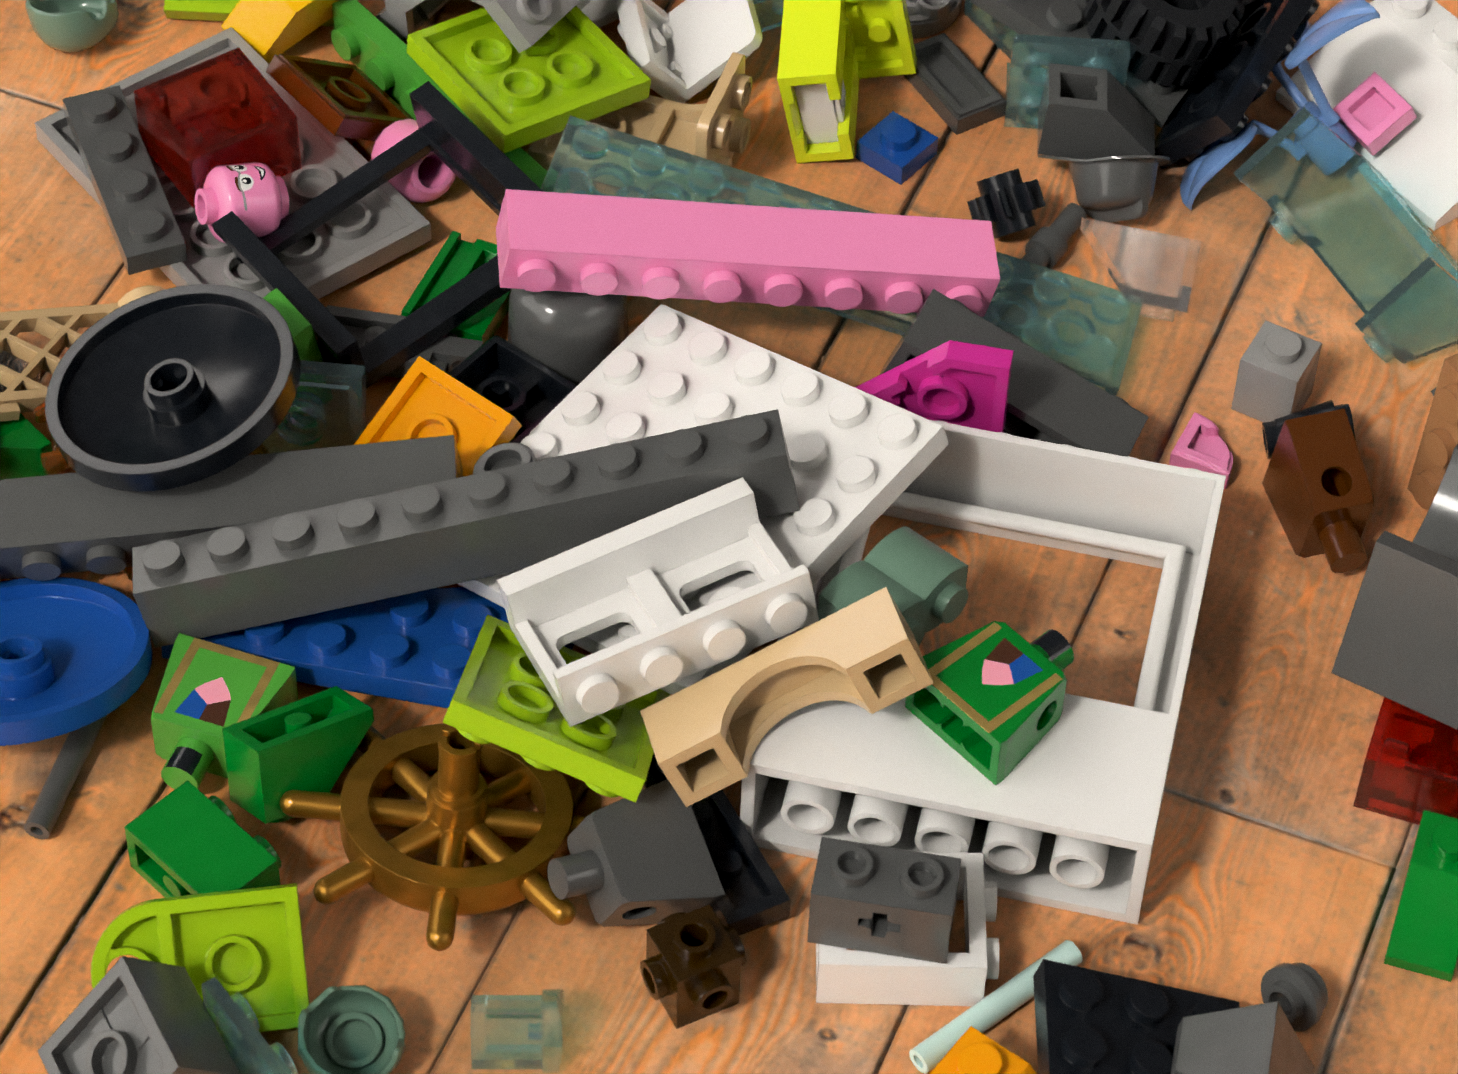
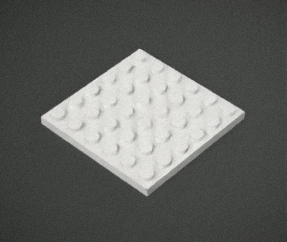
(680, 373)

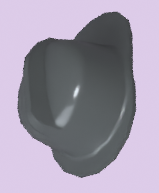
(1114, 186)

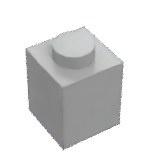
(1276, 373)

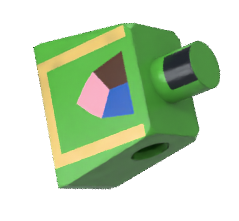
(207, 691)

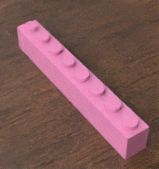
(741, 253)

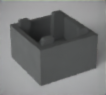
(139, 1022)

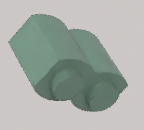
(917, 573)

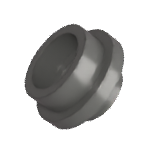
(1298, 991)

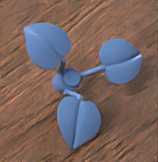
(1335, 22)

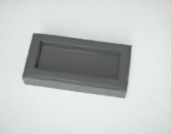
(954, 85)

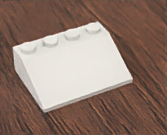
(1418, 57)

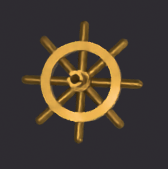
(453, 818)

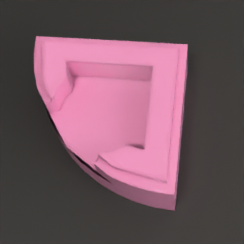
(1202, 448)

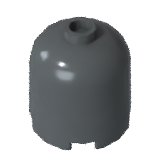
(567, 328)

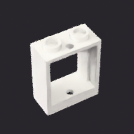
(893, 980)

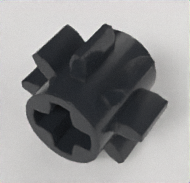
(1007, 202)

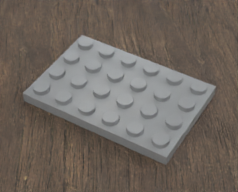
(326, 259)

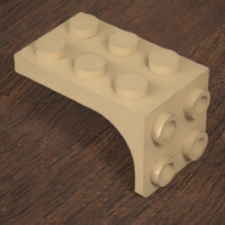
(705, 130)

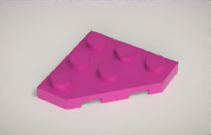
(951, 384)

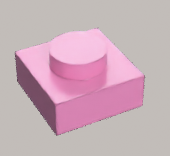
(1374, 113)

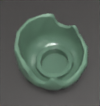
(72, 23)
(351, 1032)

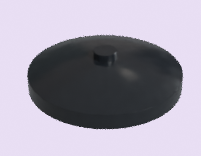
(173, 387)

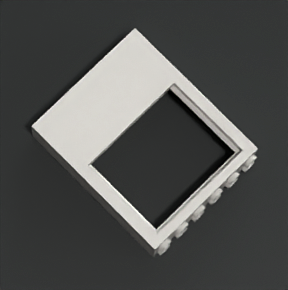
(1086, 802)

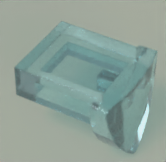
(517, 1031)

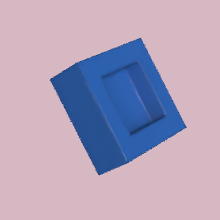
(896, 147)

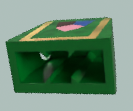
(994, 695)

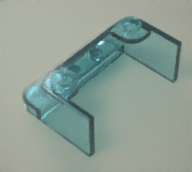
(1361, 234)

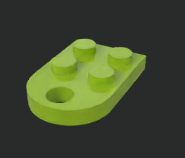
(238, 936)

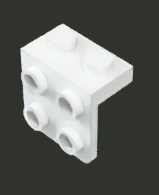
(689, 44)

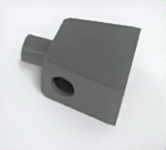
(638, 861)

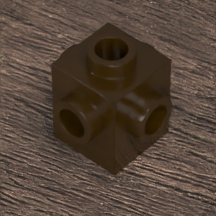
(693, 965)

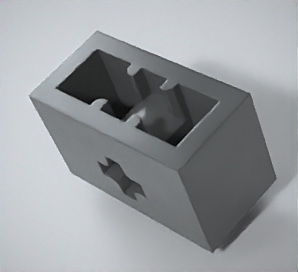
(883, 900)

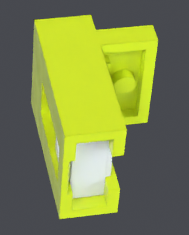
(820, 65)

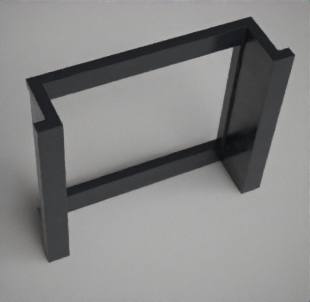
(470, 157)

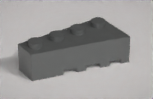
(1044, 396)

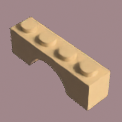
(713, 726)

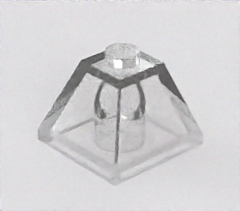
(1148, 265)

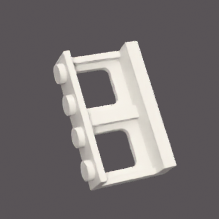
(641, 580)

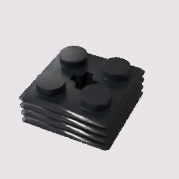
(513, 382)

